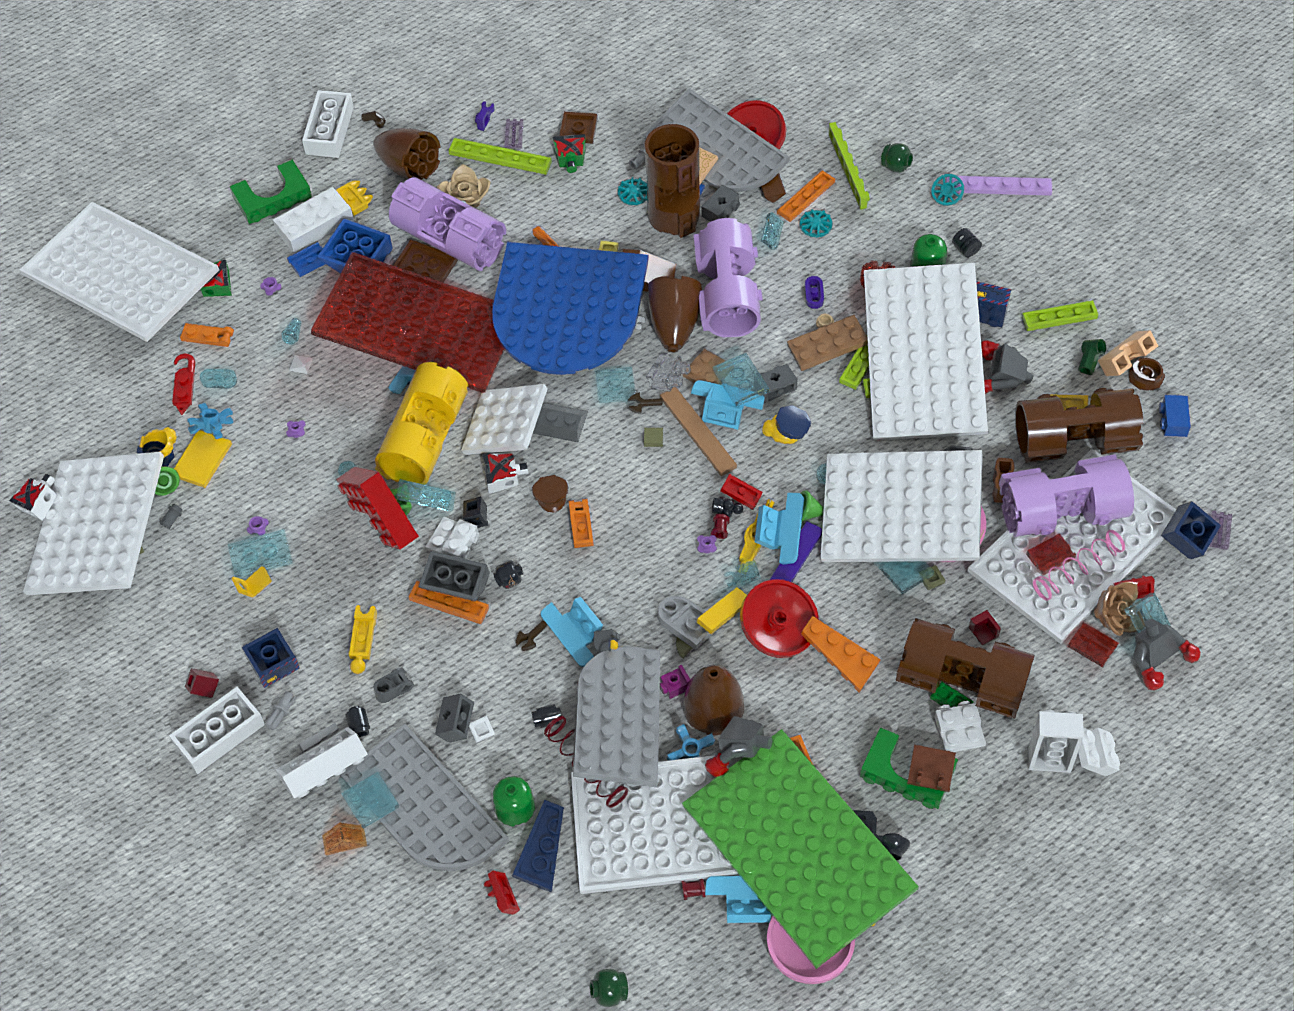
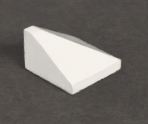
(301, 364)
(481, 729)

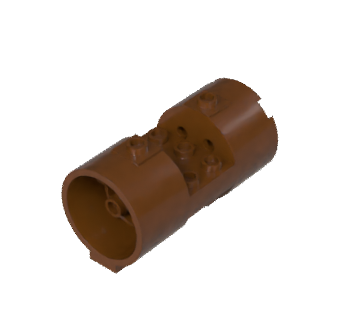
(673, 179)
(1110, 419)
(995, 675)

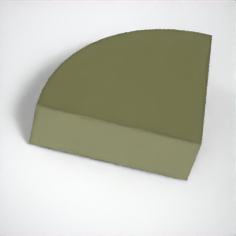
(682, 647)

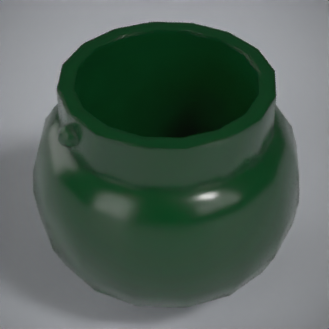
(896, 157)
(609, 987)

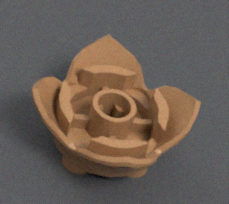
(1112, 607)

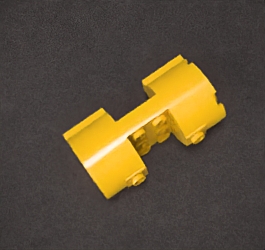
(421, 424)

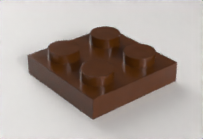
(579, 123)

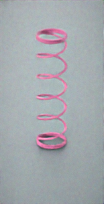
(1108, 542)

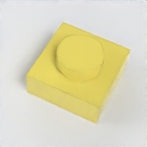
(608, 246)

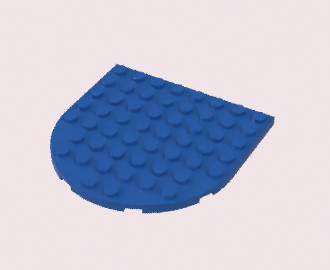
(566, 305)

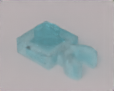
(745, 573)

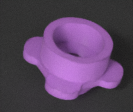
(270, 281)
(292, 432)
(257, 520)
(710, 548)

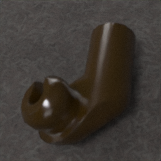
(376, 117)

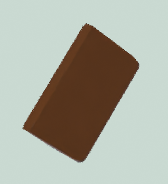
(774, 189)

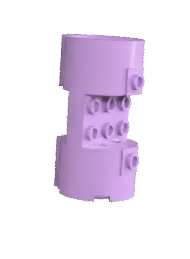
(447, 223)
(729, 301)
(1098, 491)

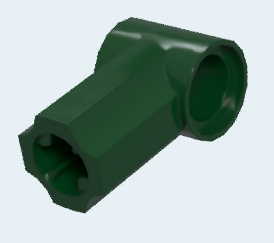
(1091, 351)

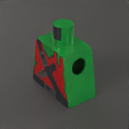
(570, 151)
(220, 283)

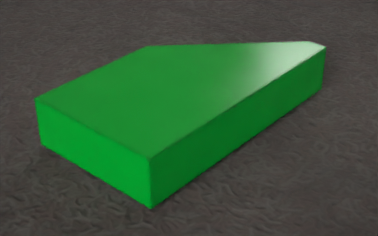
(948, 696)

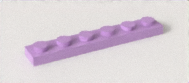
(1005, 185)

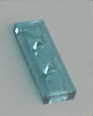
(425, 495)

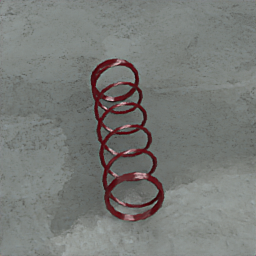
(619, 789)

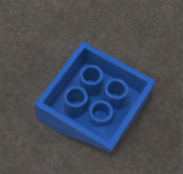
(354, 238)

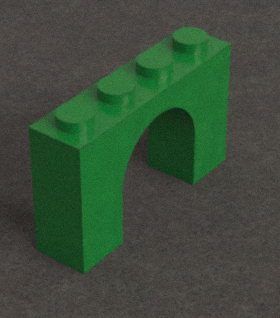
(256, 208)
(878, 770)

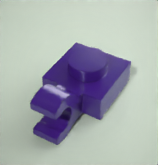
(483, 118)

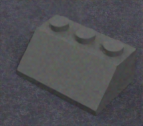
(560, 422)
(454, 576)

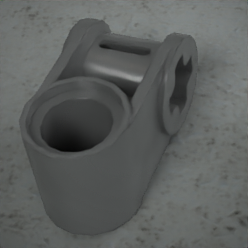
(395, 683)

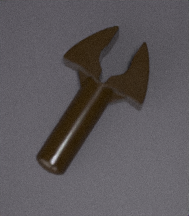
(643, 403)
(530, 636)

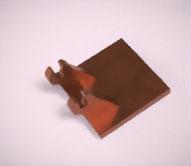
(931, 768)

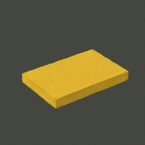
(202, 458)

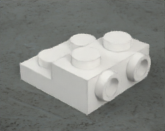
(453, 538)
(959, 727)
(1098, 752)

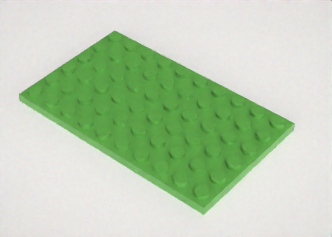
(800, 848)

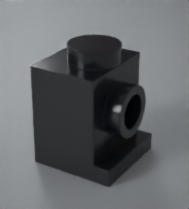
(475, 512)

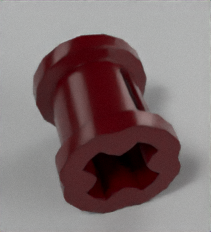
(720, 526)
(693, 889)

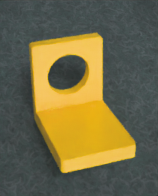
(254, 583)

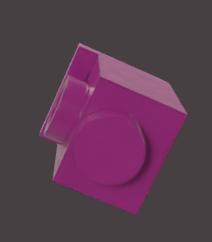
(676, 688)

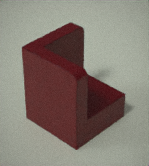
(984, 627)
(201, 683)

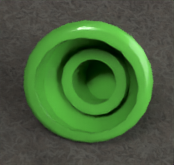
(167, 481)
(811, 506)

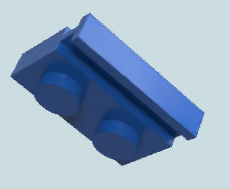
(306, 260)

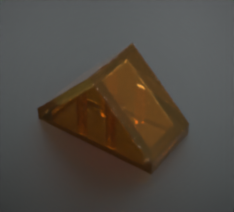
(344, 838)

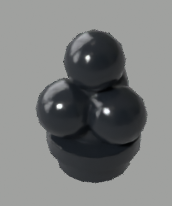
(726, 506)

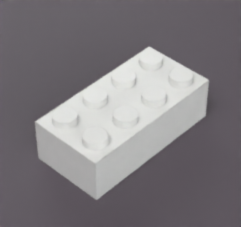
(328, 124)
(312, 220)
(217, 730)
(1055, 741)
(322, 762)

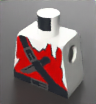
(502, 471)
(35, 497)

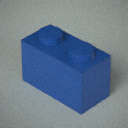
(1175, 415)

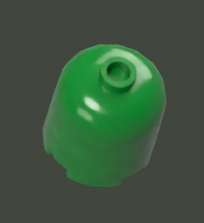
(929, 251)
(513, 801)

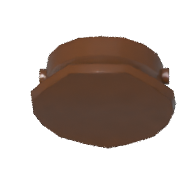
(1146, 374)
(550, 492)

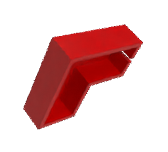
(372, 496)

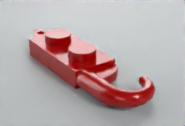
(184, 384)

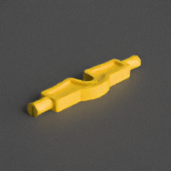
(751, 548)

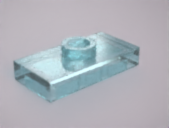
(772, 231)

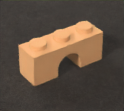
(1119, 358)

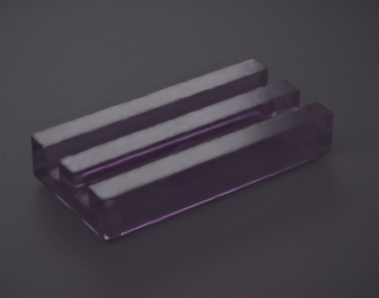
(514, 123)
(1221, 516)

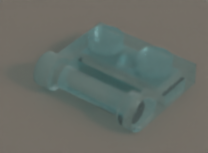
(1149, 608)

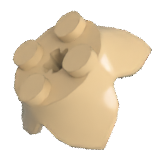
(466, 186)

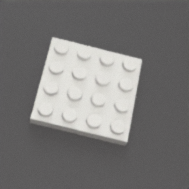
(504, 419)

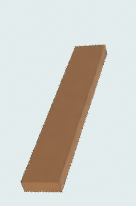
(698, 431)

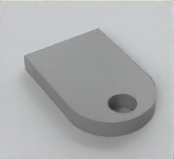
(683, 620)

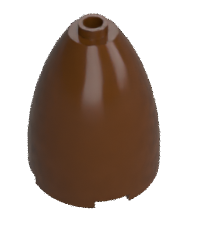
(404, 147)
(674, 309)
(713, 699)

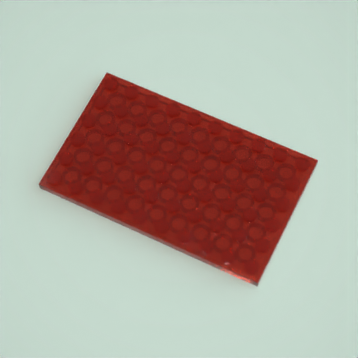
(411, 320)

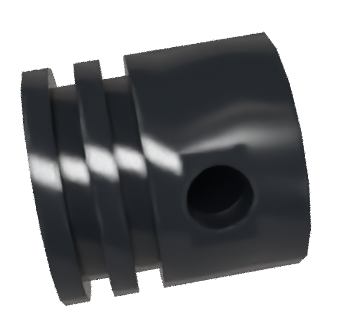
(968, 244)

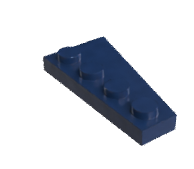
(540, 852)

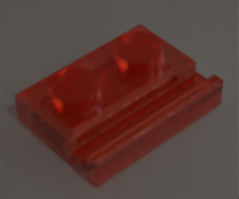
(1050, 554)
(1093, 644)

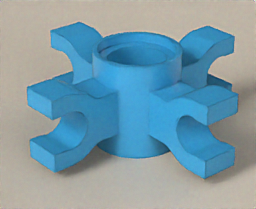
(210, 421)
(686, 740)

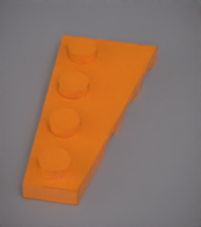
(848, 657)

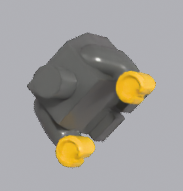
(606, 640)

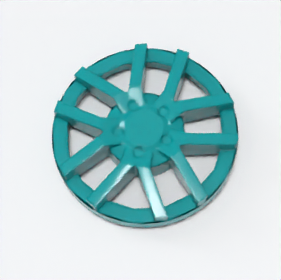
(947, 189)
(633, 191)
(815, 223)

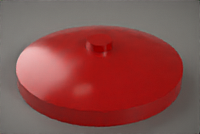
(762, 119)
(776, 616)

